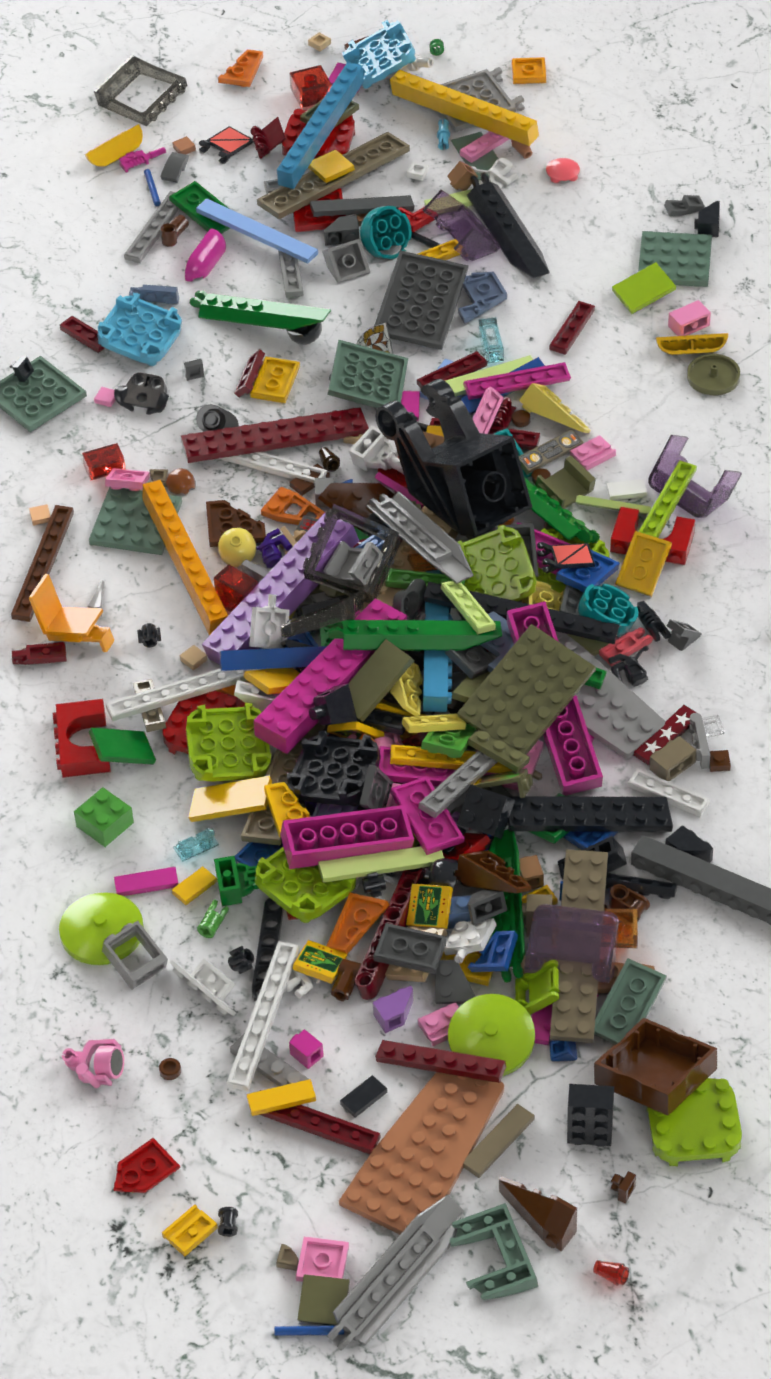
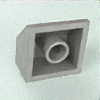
(346, 260)

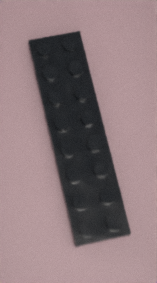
(590, 814)

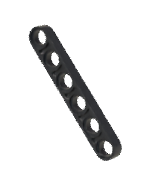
(263, 948)

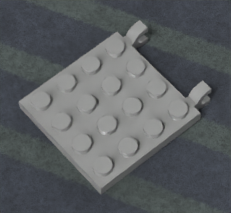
(484, 87)

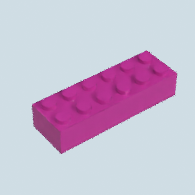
(345, 835)

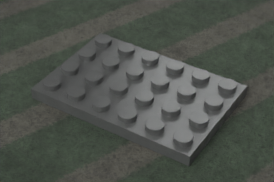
(421, 299)

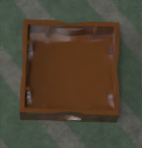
(656, 1066)

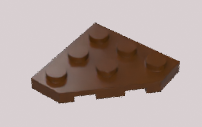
(354, 496)
(223, 516)

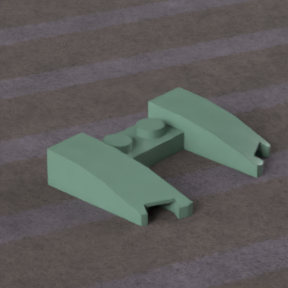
(497, 1223)

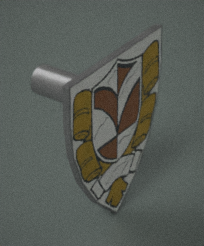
(377, 338)

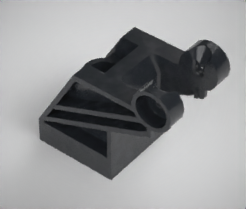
(466, 480)

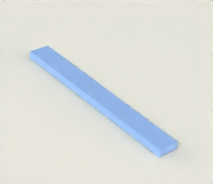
(257, 231)

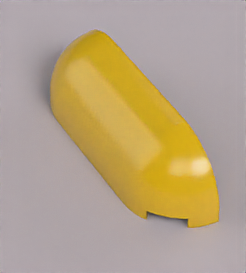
(115, 147)
(692, 343)

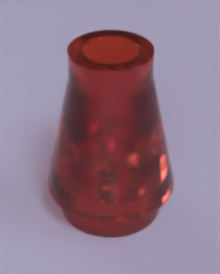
(614, 1272)

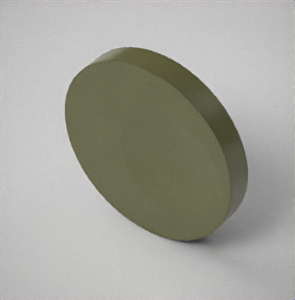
(713, 374)

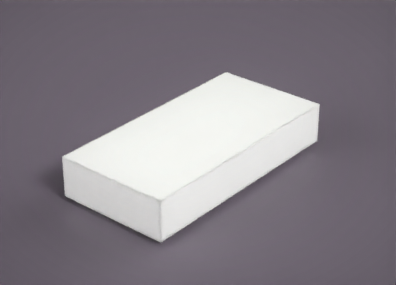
(627, 489)

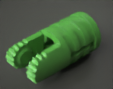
(211, 920)

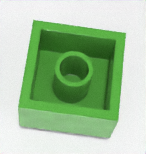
(103, 817)

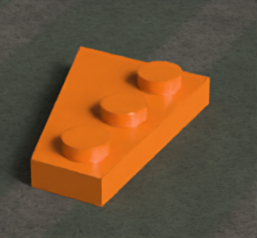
(243, 70)
(355, 920)

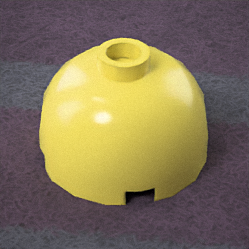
(236, 546)

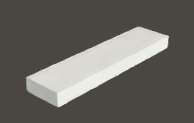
(676, 795)

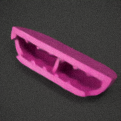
(205, 255)

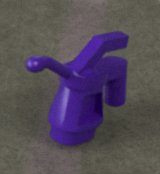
(270, 553)

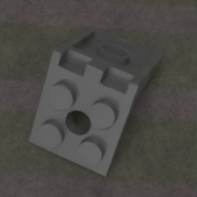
(374, 789)

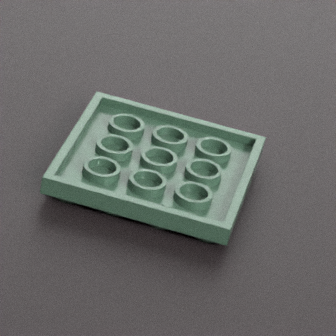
(679, 255)
(367, 375)
(40, 396)
(127, 523)

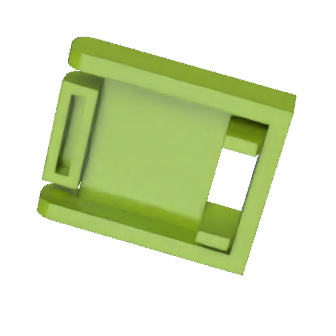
(542, 987)

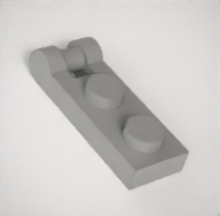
(699, 740)

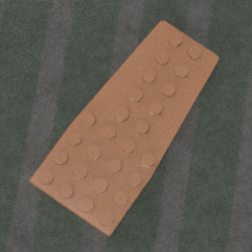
(423, 1151)

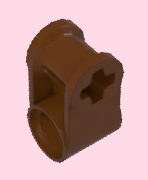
(624, 898)

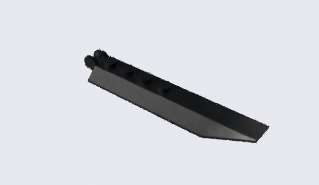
(507, 227)

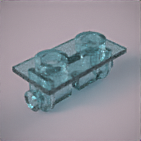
(196, 845)

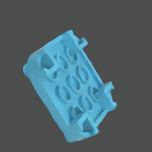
(381, 52)
(139, 329)

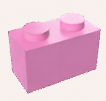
(689, 319)

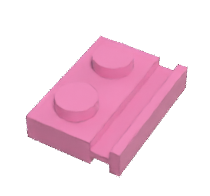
(593, 452)
(436, 1024)

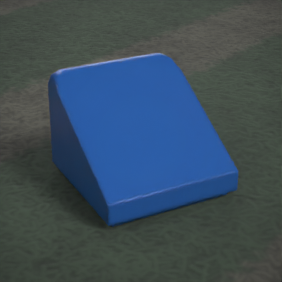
(563, 1050)

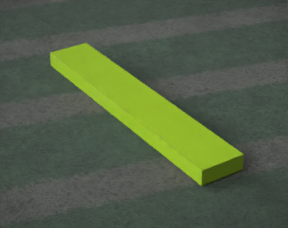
(668, 499)

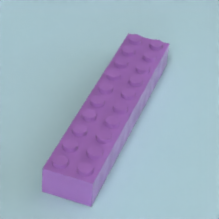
(283, 580)

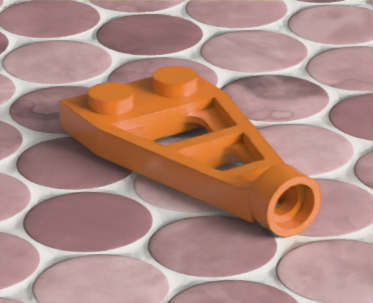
(282, 500)

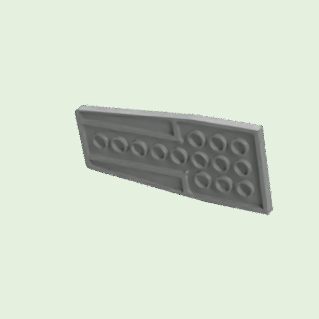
(614, 712)

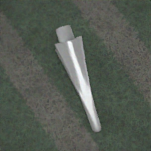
(96, 601)

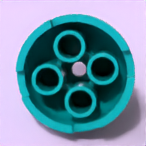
(385, 228)
(609, 606)

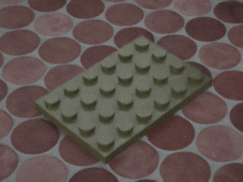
(527, 690)

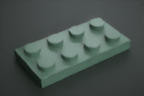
(628, 1001)

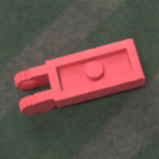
(626, 645)

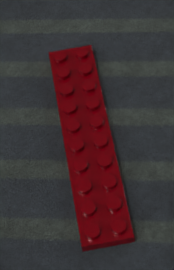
(273, 435)

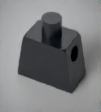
(334, 706)

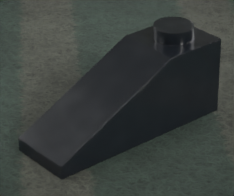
(615, 851)

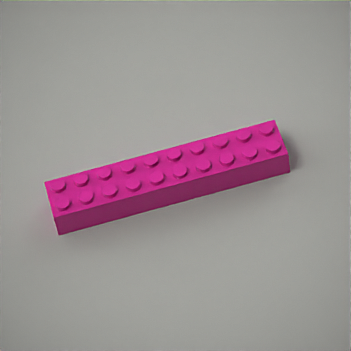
(287, 716)
(568, 735)

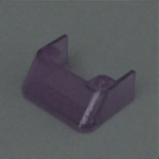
(463, 225)
(695, 499)

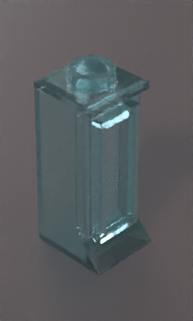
(491, 340)

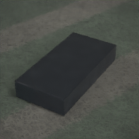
(363, 1096)

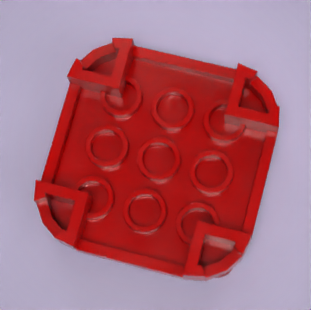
(338, 139)
(175, 731)

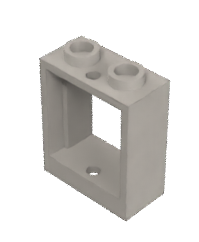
(145, 972)

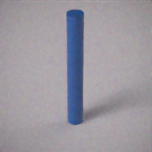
(152, 188)
(304, 1330)

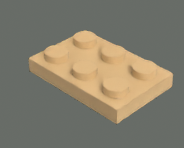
(406, 974)

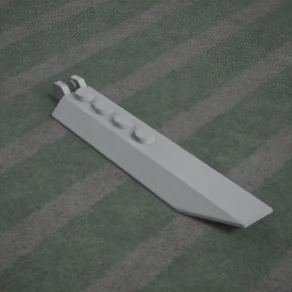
(422, 535)
(396, 1273)

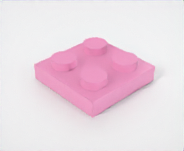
(125, 478)
(322, 1258)

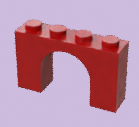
(680, 537)
(70, 719)

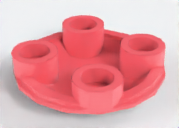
(562, 170)

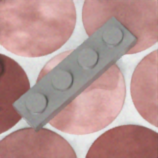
(291, 275)
(273, 1067)

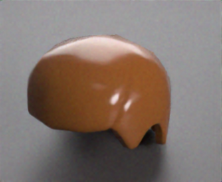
(180, 481)

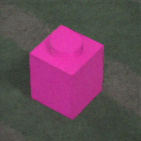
(306, 1048)

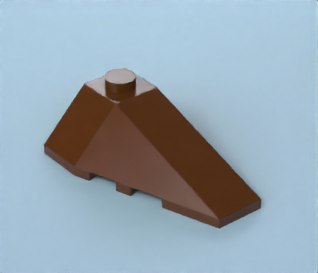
(488, 872)
(549, 1217)

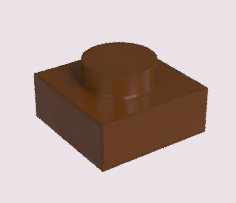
(719, 761)

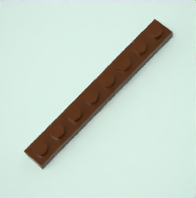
(43, 560)

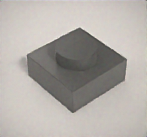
(193, 369)

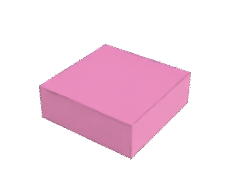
(105, 397)

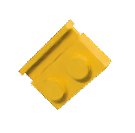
(189, 1230)

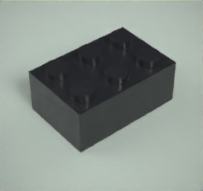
(590, 1115)

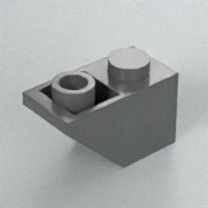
(342, 230)

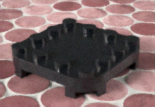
(333, 769)

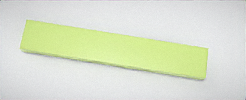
(457, 383)
(377, 862)

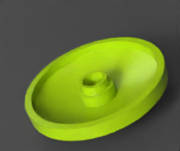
(91, 921)
(493, 1029)

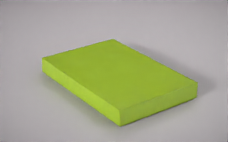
(643, 288)

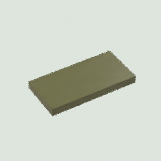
(377, 678)

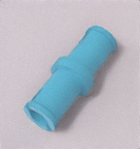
(443, 134)

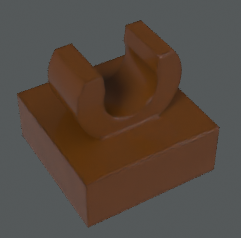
(624, 1186)

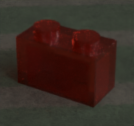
(102, 460)

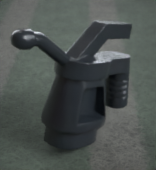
(633, 670)

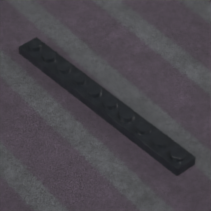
(562, 621)

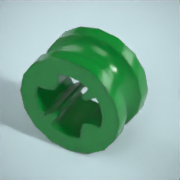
(435, 43)

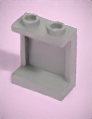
(353, 563)

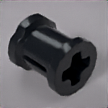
(227, 1221)

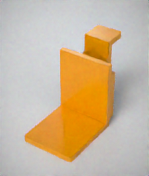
(67, 623)

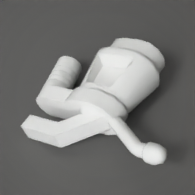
(498, 171)
(299, 978)

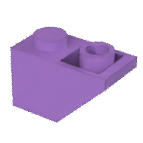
(393, 1009)

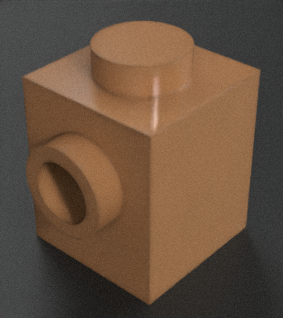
(461, 176)
(531, 871)

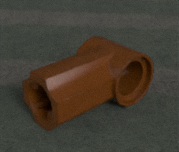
(172, 230)
(346, 979)

